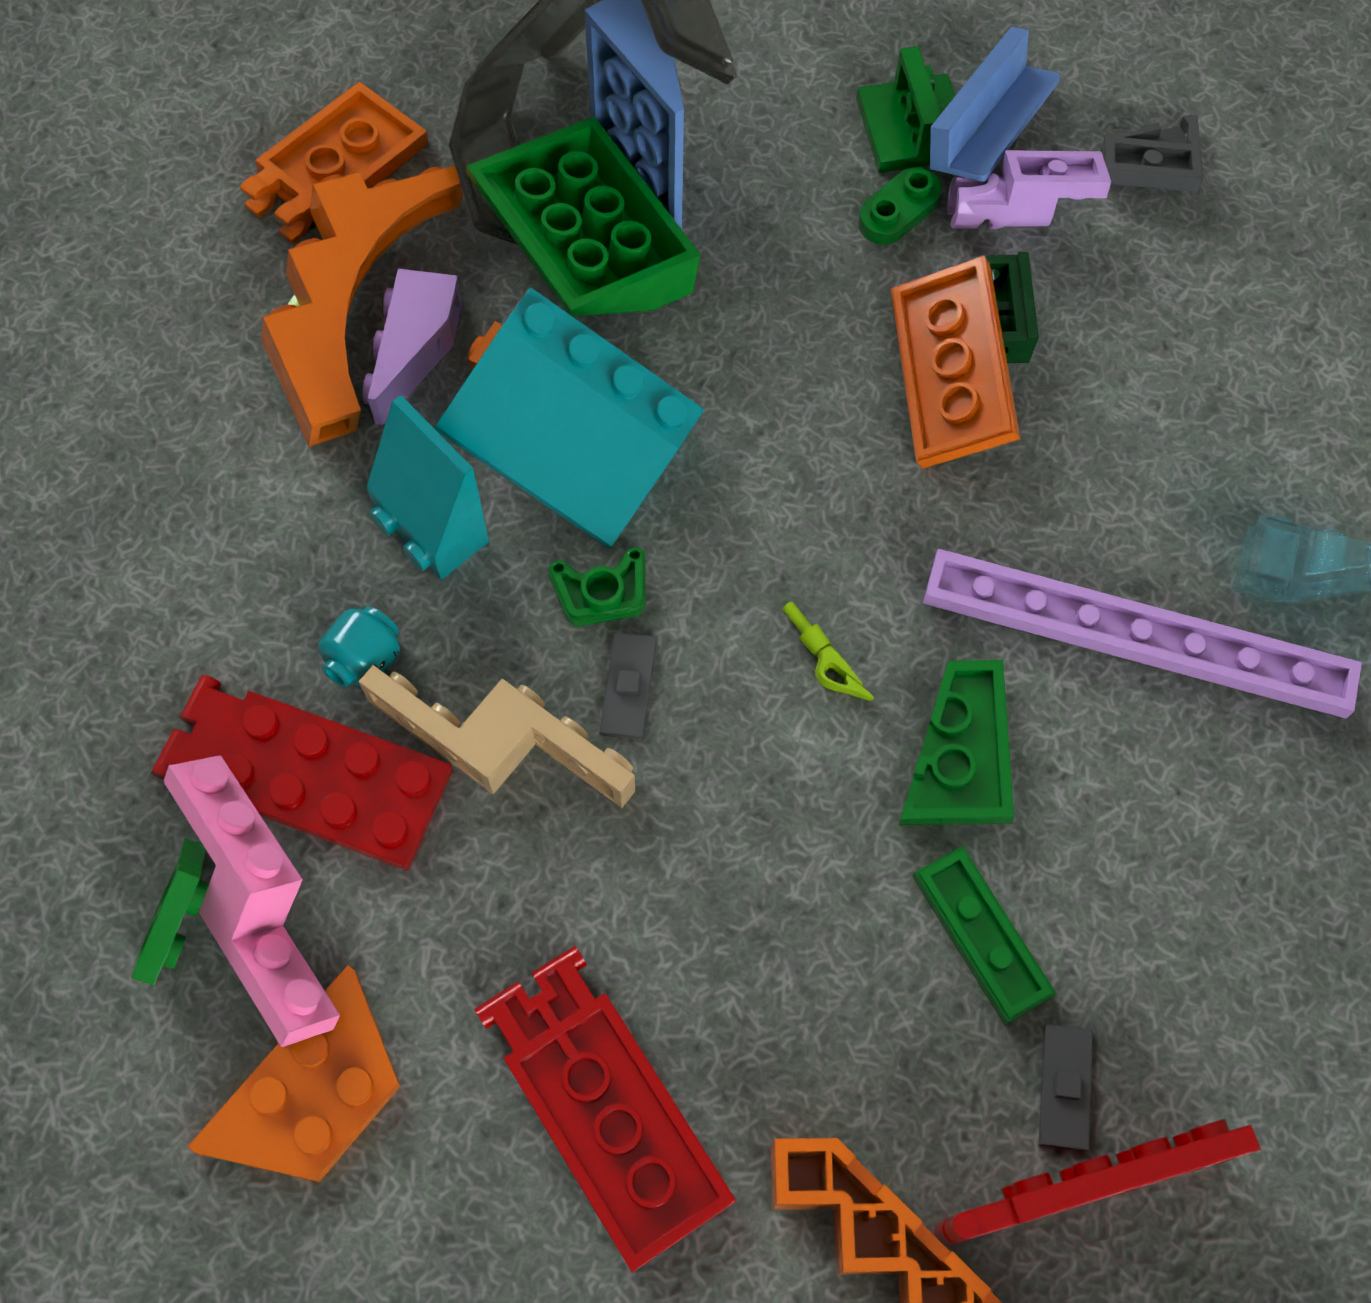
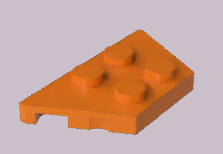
(308, 1096)

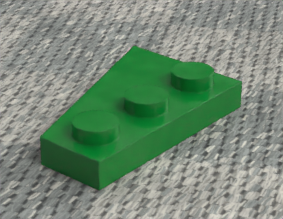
(965, 753)

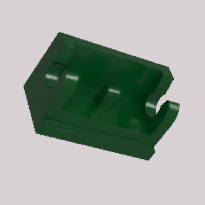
(1015, 305)

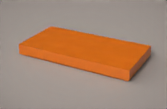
(954, 363)

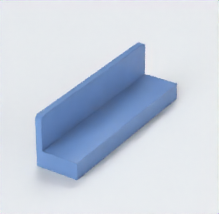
(990, 110)

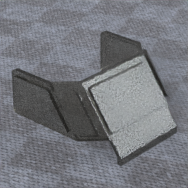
(483, 119)

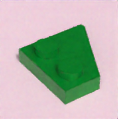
(181, 896)

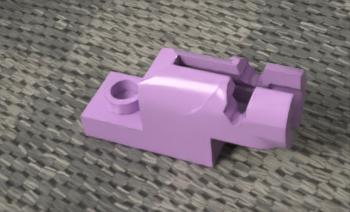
(1027, 188)

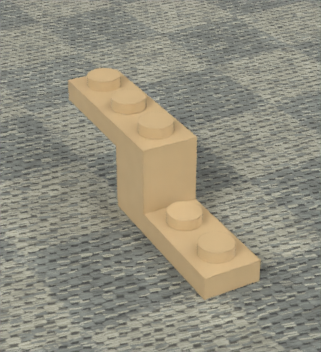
(500, 734)

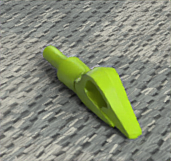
(828, 657)

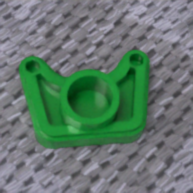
(603, 591)

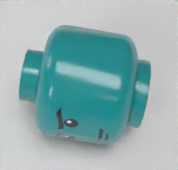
(357, 643)

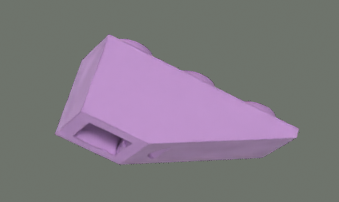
(417, 334)

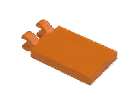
(344, 138)

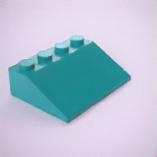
(569, 418)

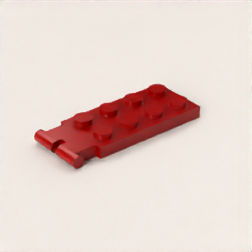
(314, 771)
(607, 1111)
(1098, 1179)

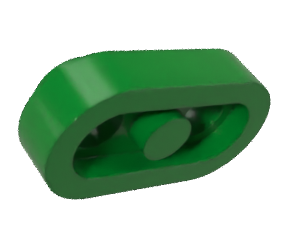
(903, 203)

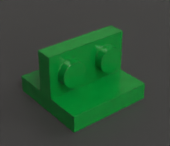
(902, 112)

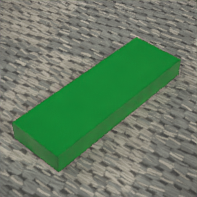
(984, 935)

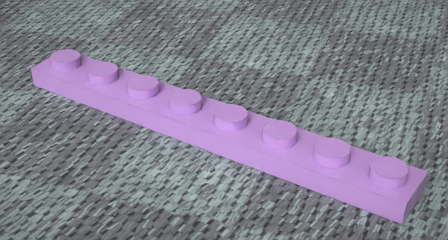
(1144, 633)

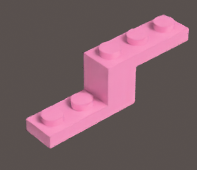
(251, 900)

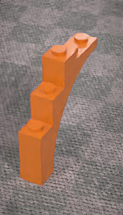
(356, 229)

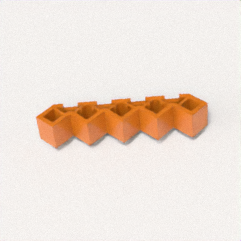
(870, 1223)

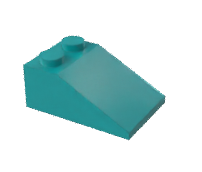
(425, 493)

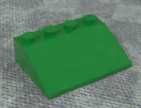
(588, 222)

